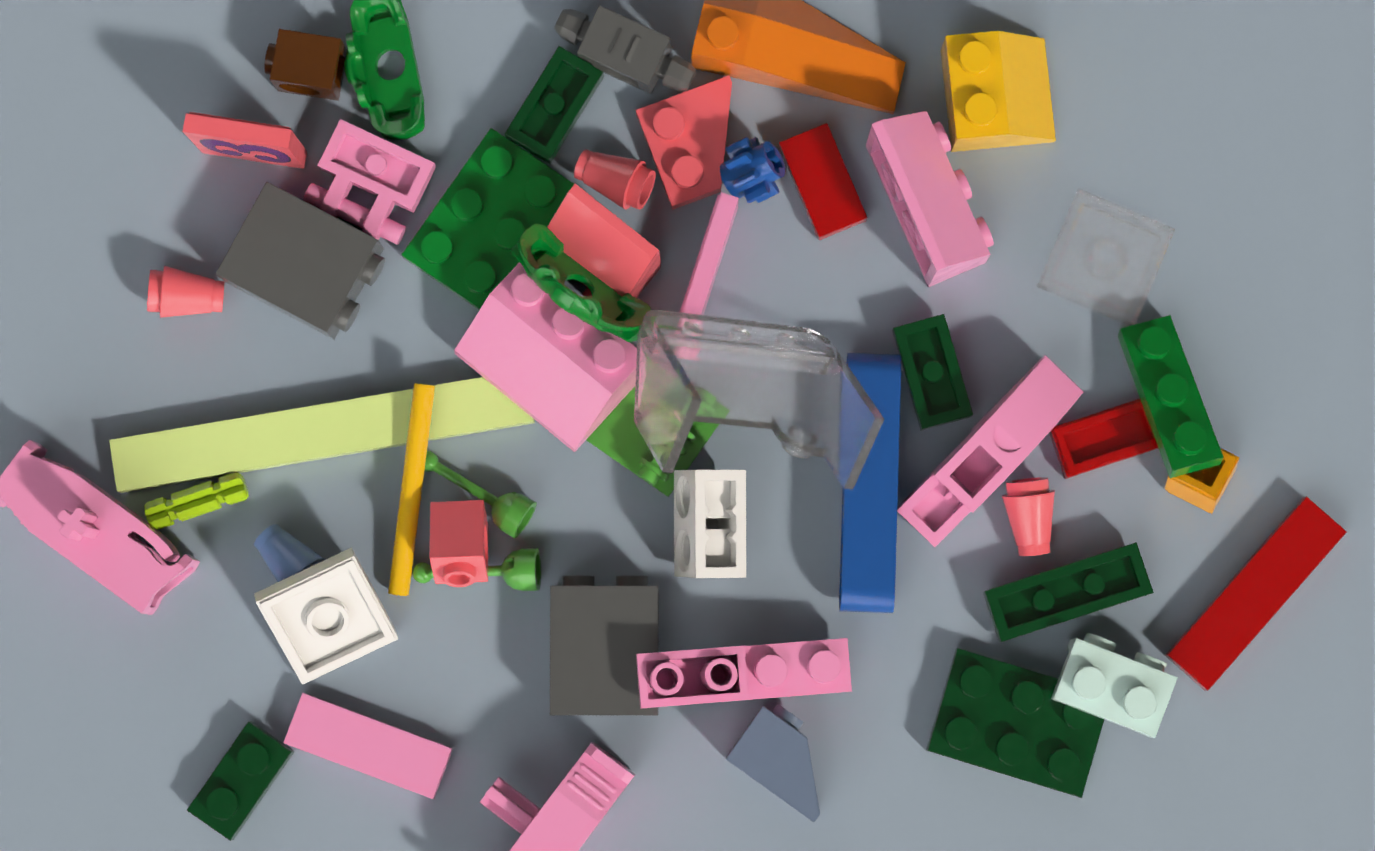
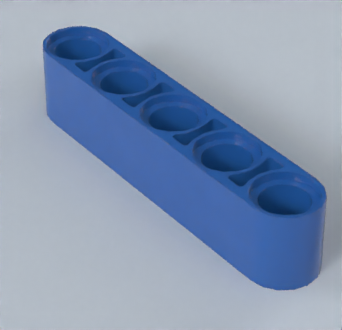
(871, 506)

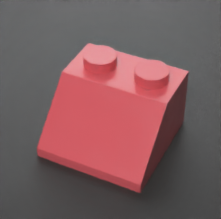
(604, 244)

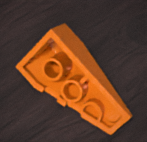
(795, 50)

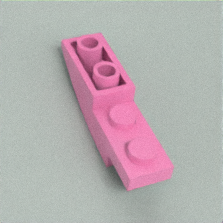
(990, 451)
(743, 673)

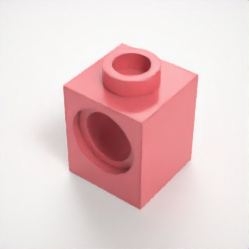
(459, 542)

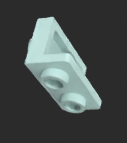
(1114, 686)

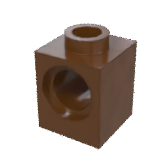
(306, 64)

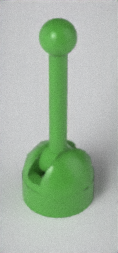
(509, 511)
(519, 570)

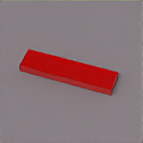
(1255, 593)

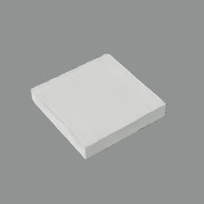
(326, 616)

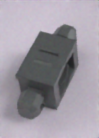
(625, 49)

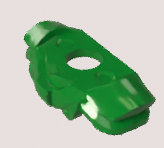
(394, 104)
(550, 267)

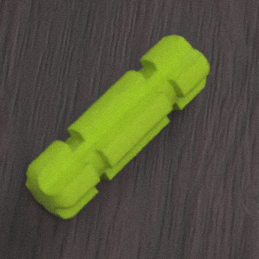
(196, 500)

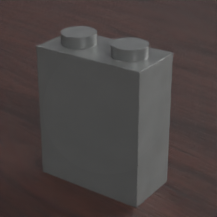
(302, 261)
(596, 644)

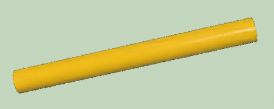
(411, 489)

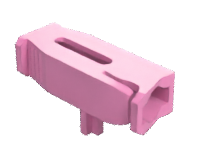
(92, 529)
(572, 808)

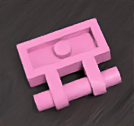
(376, 167)

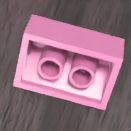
(928, 196)
(548, 359)

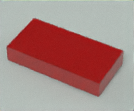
(822, 181)
(1102, 438)

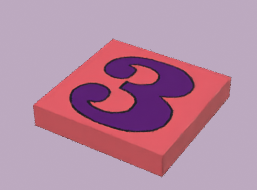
(245, 140)

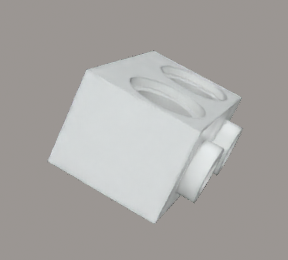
(710, 523)

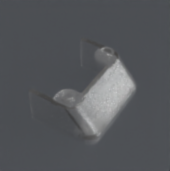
(750, 378)

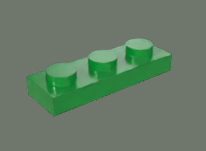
(1170, 396)

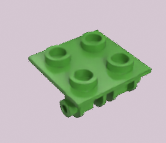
(624, 443)

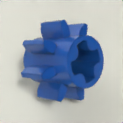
(752, 169)

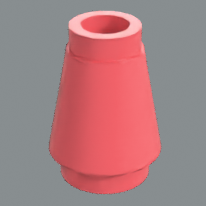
(616, 177)
(183, 293)
(1030, 514)

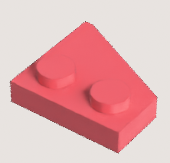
(689, 140)

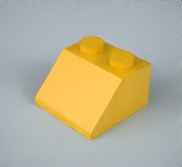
(996, 90)

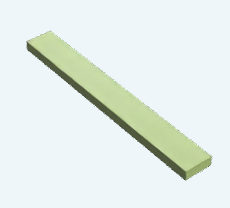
(305, 434)

